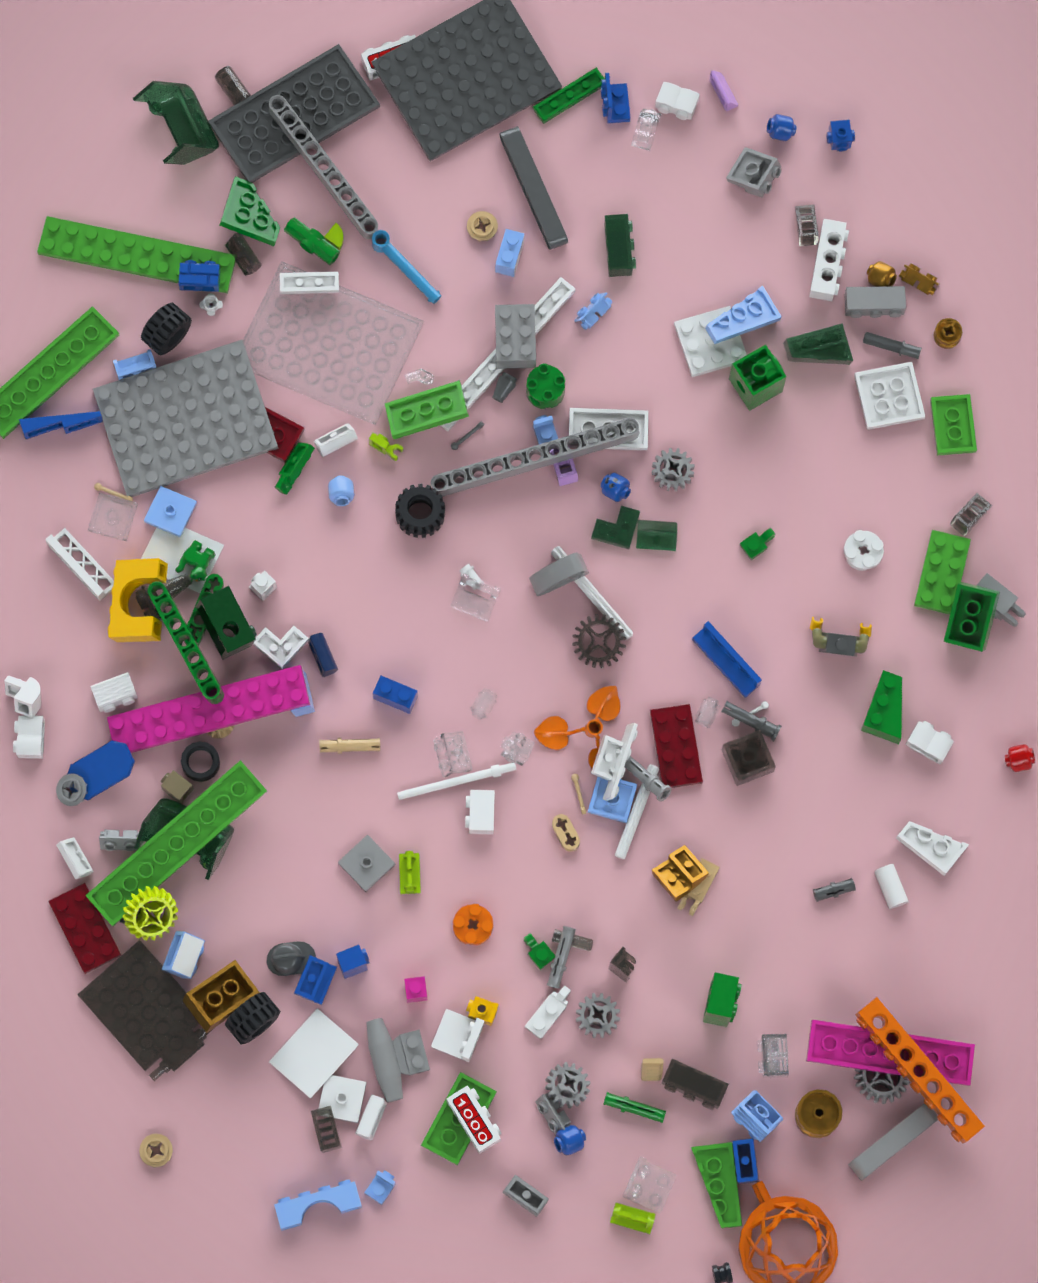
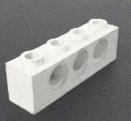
(830, 231)

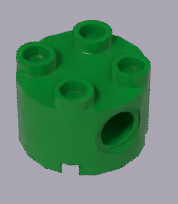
(545, 386)

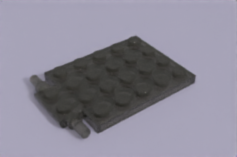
(145, 1011)

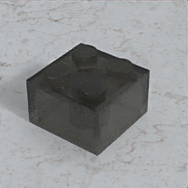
(748, 758)

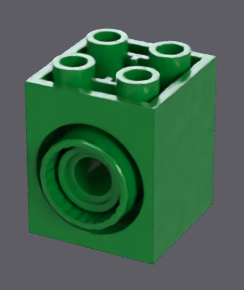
(757, 377)

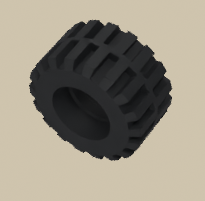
(166, 328)
(420, 495)
(252, 1018)

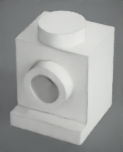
(263, 585)

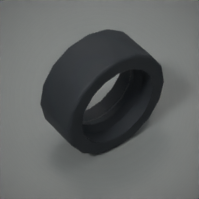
(200, 777)

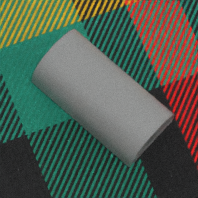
(526, 1195)

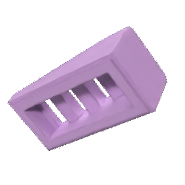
(567, 475)

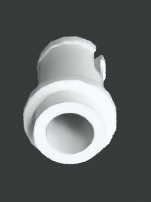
(469, 570)

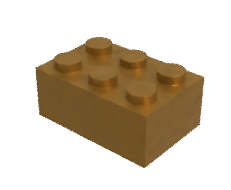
(219, 996)

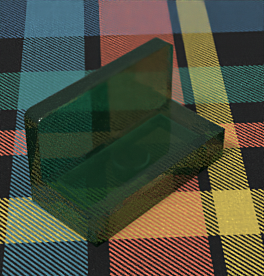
(656, 535)

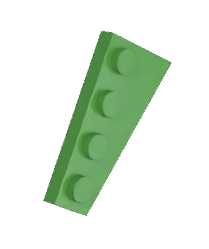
(720, 1178)

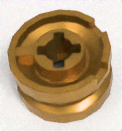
(952, 339)

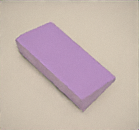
(723, 90)

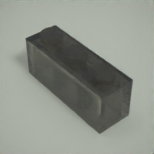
(694, 1084)

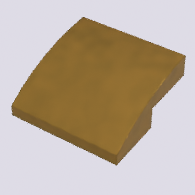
(680, 873)

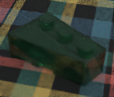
(820, 346)

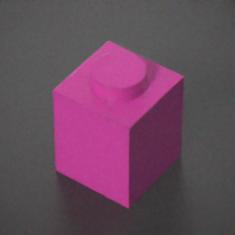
(415, 989)

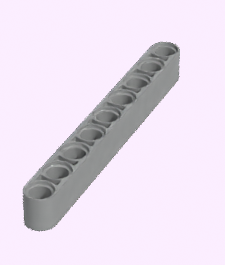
(319, 158)

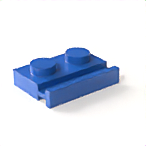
(315, 980)

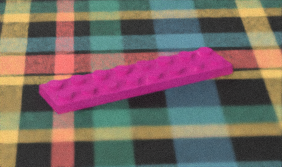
(853, 1048)

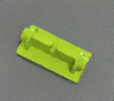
(409, 873)
(632, 1218)

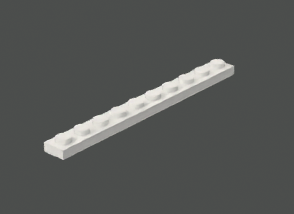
(487, 371)

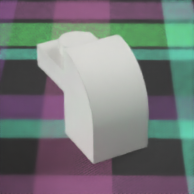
(25, 694)

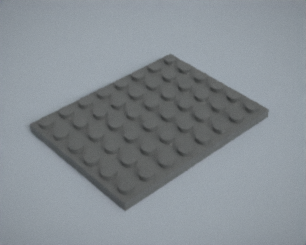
(466, 75)

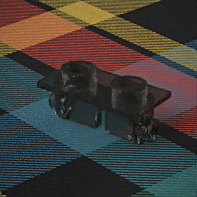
(145, 601)

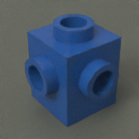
(840, 135)

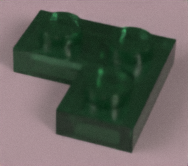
(619, 533)

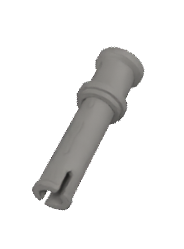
(651, 782)

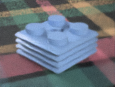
(757, 1116)

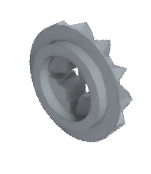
(65, 795)

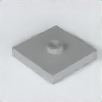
(366, 863)

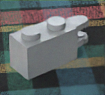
(1005, 602)

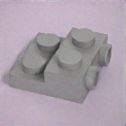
(754, 172)

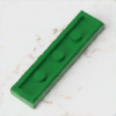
(569, 95)

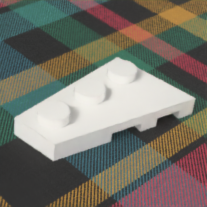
(933, 848)

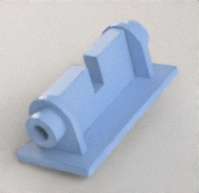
(588, 316)

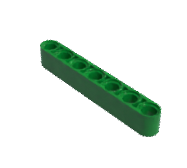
(181, 634)

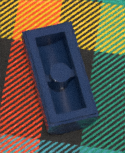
(322, 654)

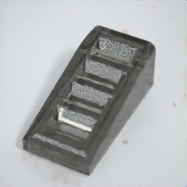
(806, 237)
(962, 523)
(332, 1146)

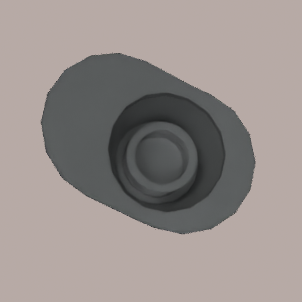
(289, 958)

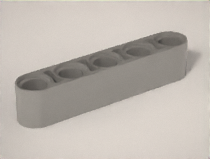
(893, 1141)

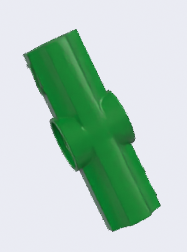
(312, 241)

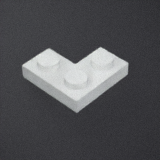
(281, 650)

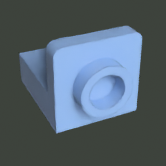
(544, 429)
(381, 1186)

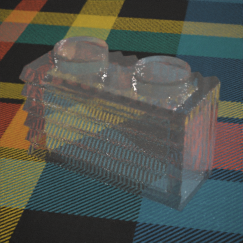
(774, 1056)

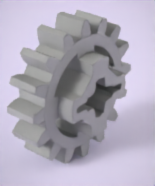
(678, 479)
(605, 1010)
(564, 1077)

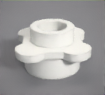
(211, 298)

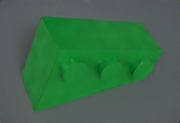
(885, 710)

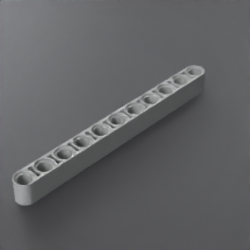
(545, 460)

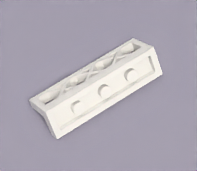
(75, 566)

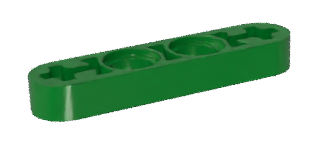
(207, 586)

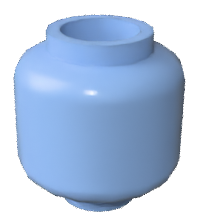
(341, 490)

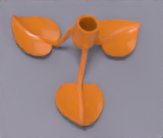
(602, 703)

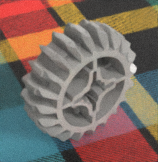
(887, 1083)

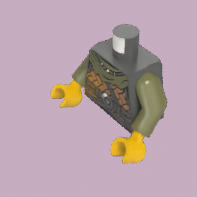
(839, 643)

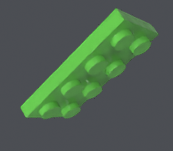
(426, 409)
(942, 571)
(446, 1134)

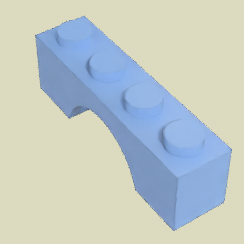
(291, 1212)

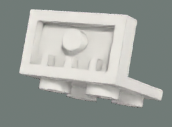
(457, 1035)

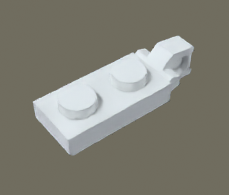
(548, 1013)

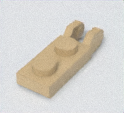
(700, 891)

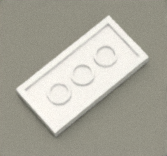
(585, 419)

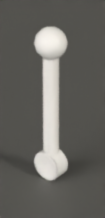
(764, 705)

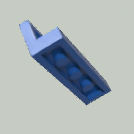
(727, 659)

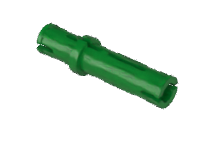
(634, 1107)

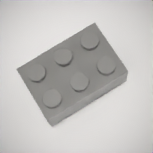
(515, 336)

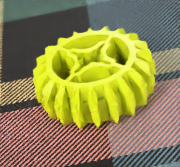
(160, 900)

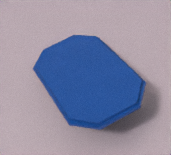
(103, 768)

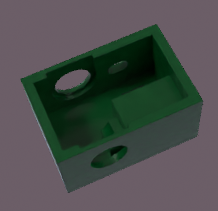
(223, 612)

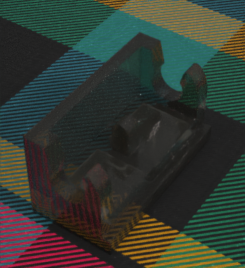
(620, 965)

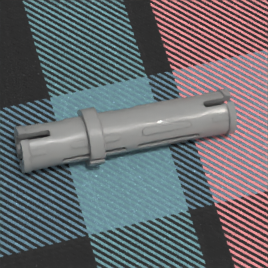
(560, 960)

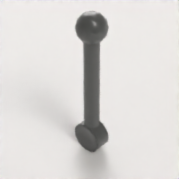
(454, 446)

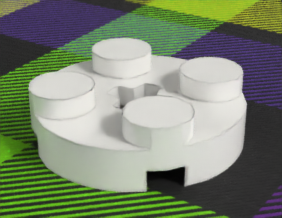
(868, 560)

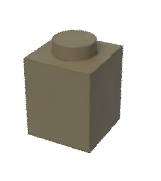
(176, 786)

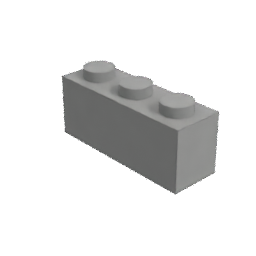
(875, 301)

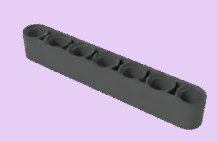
(533, 188)

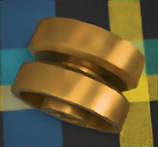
(817, 1101)

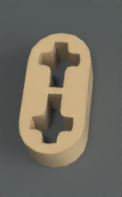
(561, 835)

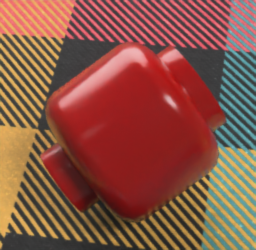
(1020, 758)

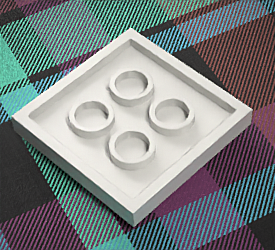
(699, 349)
(889, 395)

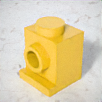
(488, 1015)

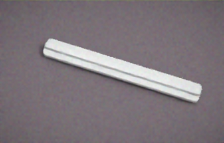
(634, 817)

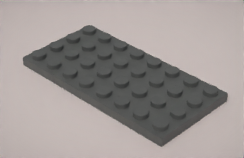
(323, 94)

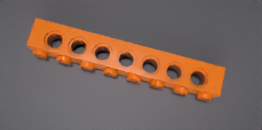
(971, 1123)

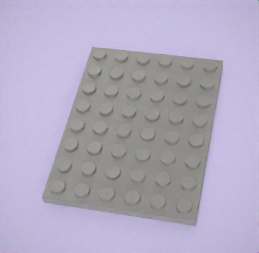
(185, 418)

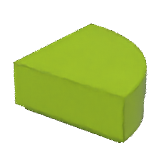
(335, 236)

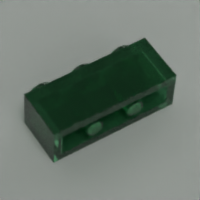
(619, 245)

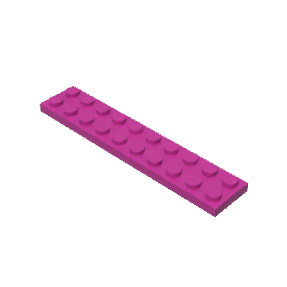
(196, 715)

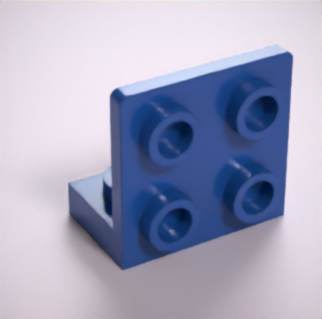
(615, 101)

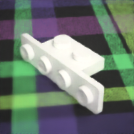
(612, 759)

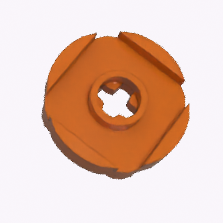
(475, 913)

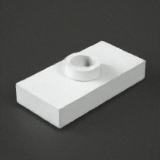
(74, 858)

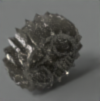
(606, 634)

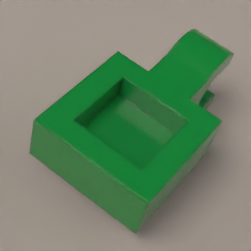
(755, 544)
(539, 953)

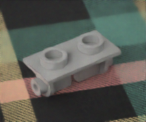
(112, 841)
(555, 1120)

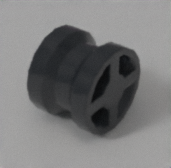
(722, 1273)

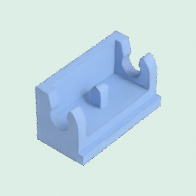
(134, 365)

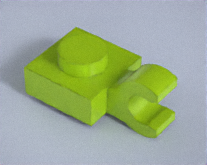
(381, 444)

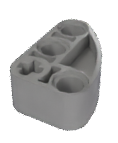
(558, 574)

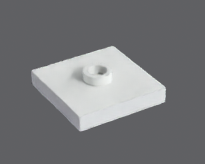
(344, 1097)

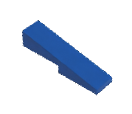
(71, 422)

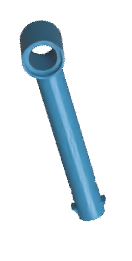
(402, 263)

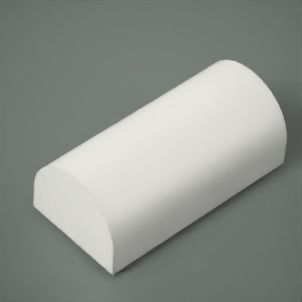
(335, 439)
(891, 886)
(371, 1117)

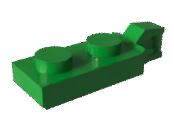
(293, 467)

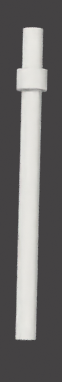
(494, 771)

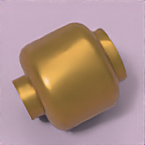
(881, 275)

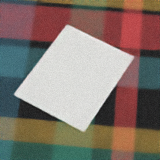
(171, 549)
(313, 1053)

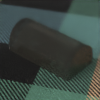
(231, 85)
(243, 254)

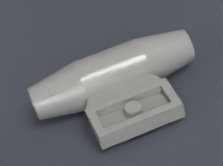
(395, 1057)

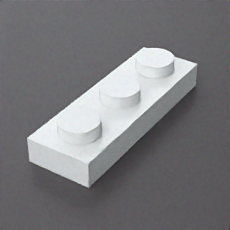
(309, 282)

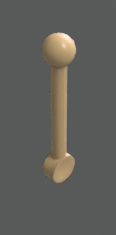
(98, 486)
(575, 778)

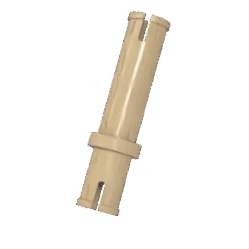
(349, 745)

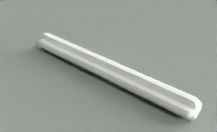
(596, 598)

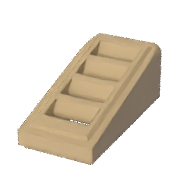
(652, 1069)

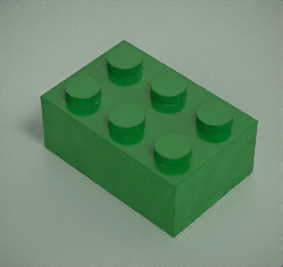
(971, 616)
(720, 1002)

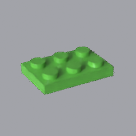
(953, 424)

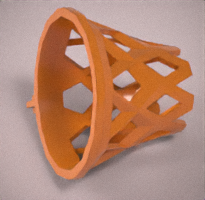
(758, 1217)

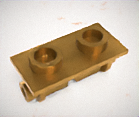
(926, 283)

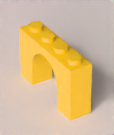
(127, 578)

